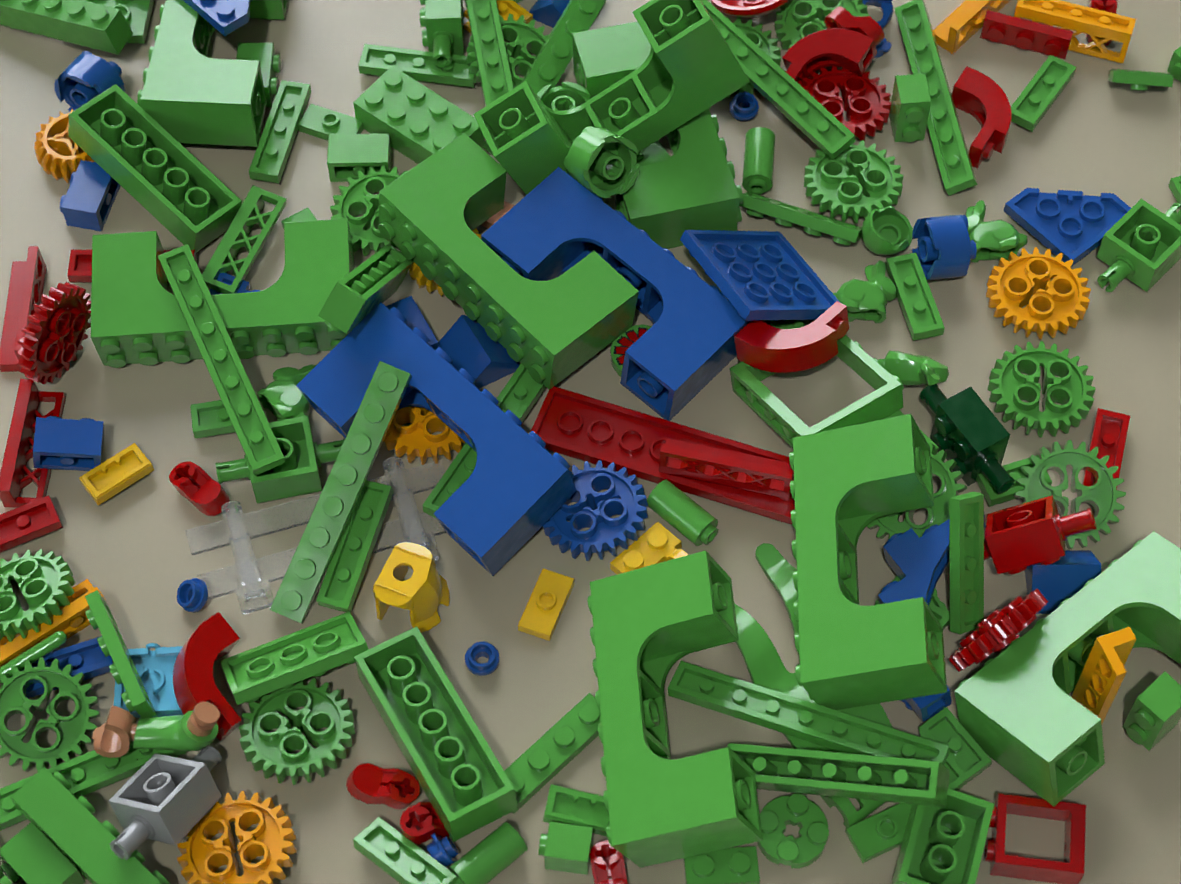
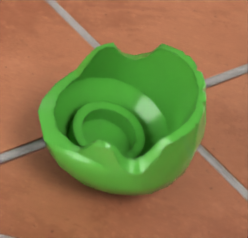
(886, 231)

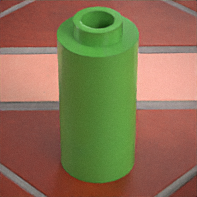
(758, 160)
(683, 513)
(489, 856)

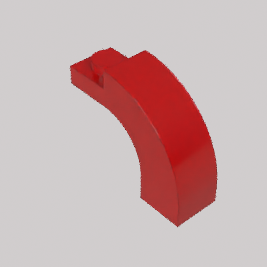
(829, 48)
(989, 106)
(792, 349)
(194, 671)

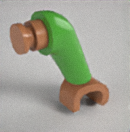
(178, 732)

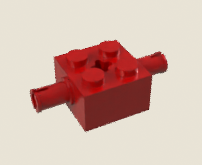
(1031, 534)

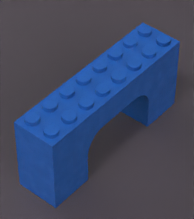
(691, 319)
(514, 476)

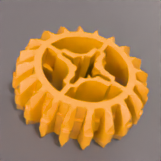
(56, 150)

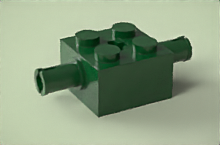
(969, 435)

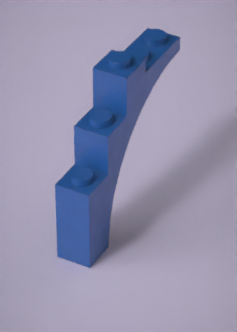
(918, 566)

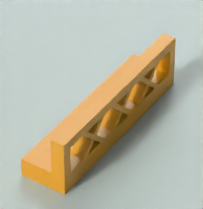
(1082, 20)
(964, 23)
(70, 622)
(1104, 671)

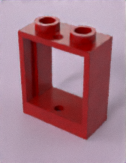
(1034, 869)

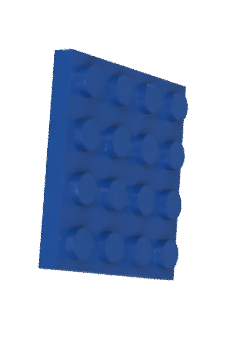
(760, 274)

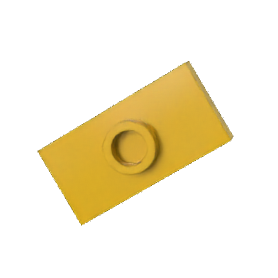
(116, 474)
(546, 604)

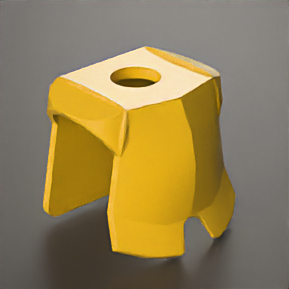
(418, 594)

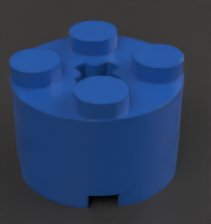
(86, 79)
(944, 246)

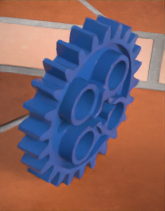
(595, 509)

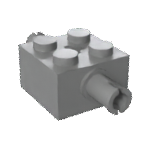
(164, 800)

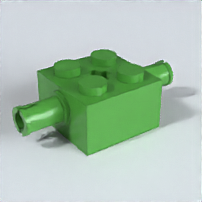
(443, 29)
(1141, 246)
(294, 477)

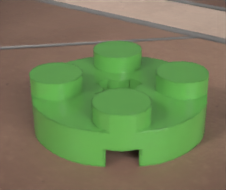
(788, 850)

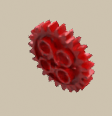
(862, 99)
(54, 333)
(998, 630)

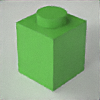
(567, 848)

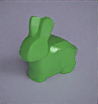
(992, 238)
(868, 298)
(914, 368)
(283, 396)

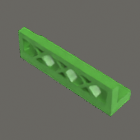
(236, 238)

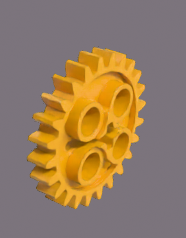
(1029, 277)
(418, 437)
(270, 839)

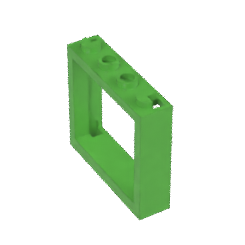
(873, 407)

